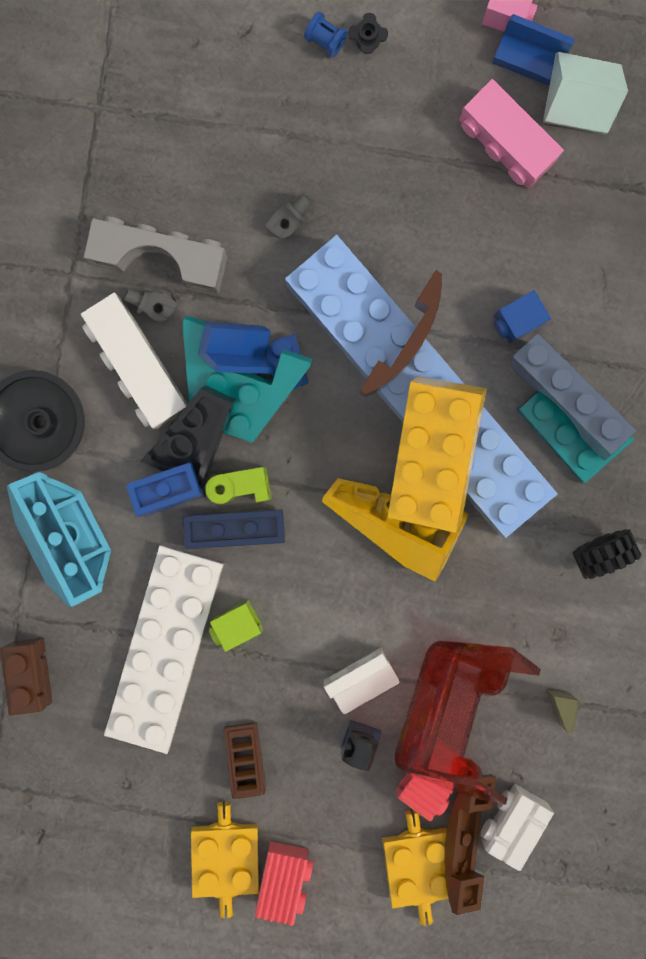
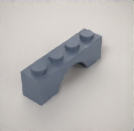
(590, 413)

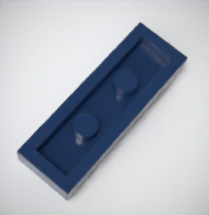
(234, 529)

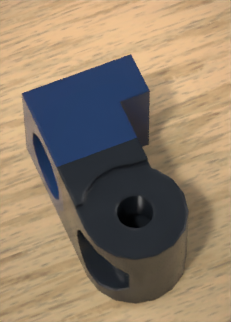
(360, 745)

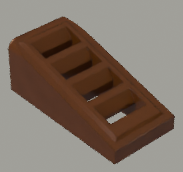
(246, 789)

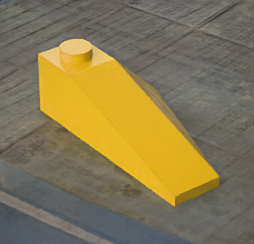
(412, 545)

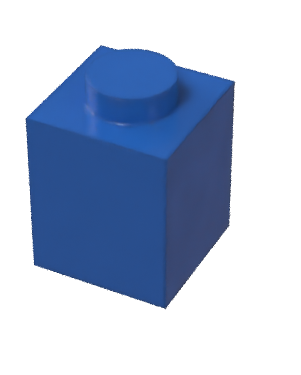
(521, 317)

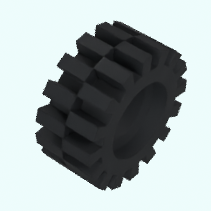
(607, 554)

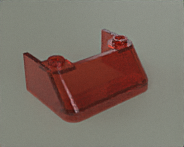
(445, 709)

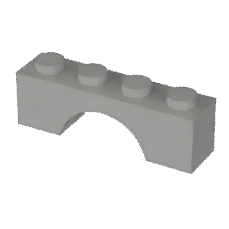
(117, 245)

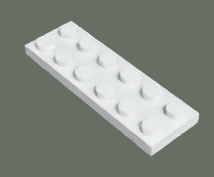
(164, 649)

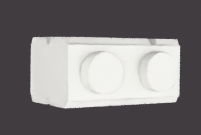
(516, 827)

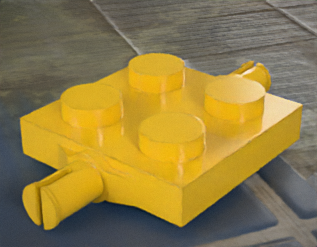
(224, 860)
(416, 867)

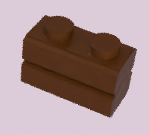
(26, 676)

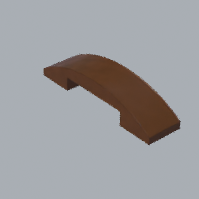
(427, 303)
(461, 846)

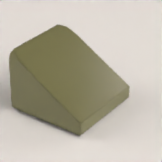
(565, 708)

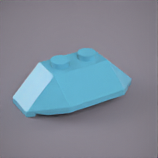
(60, 536)

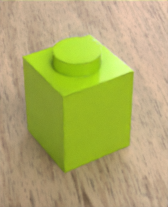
(235, 626)

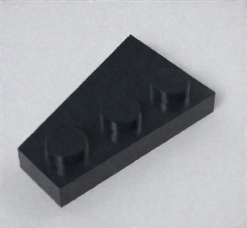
(194, 434)

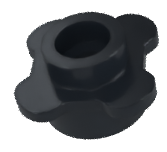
(365, 43)

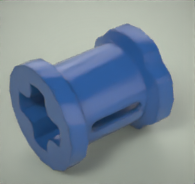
(325, 34)

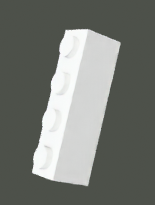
(135, 362)

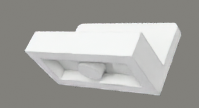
(361, 681)

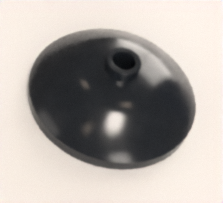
(25, 399)

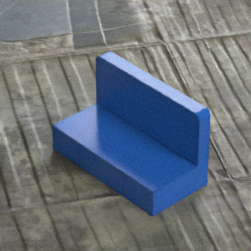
(531, 49)
(236, 348)
(164, 490)

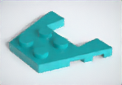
(255, 396)

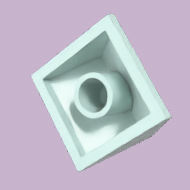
(584, 93)

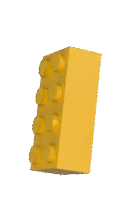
(436, 453)

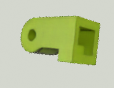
(227, 486)

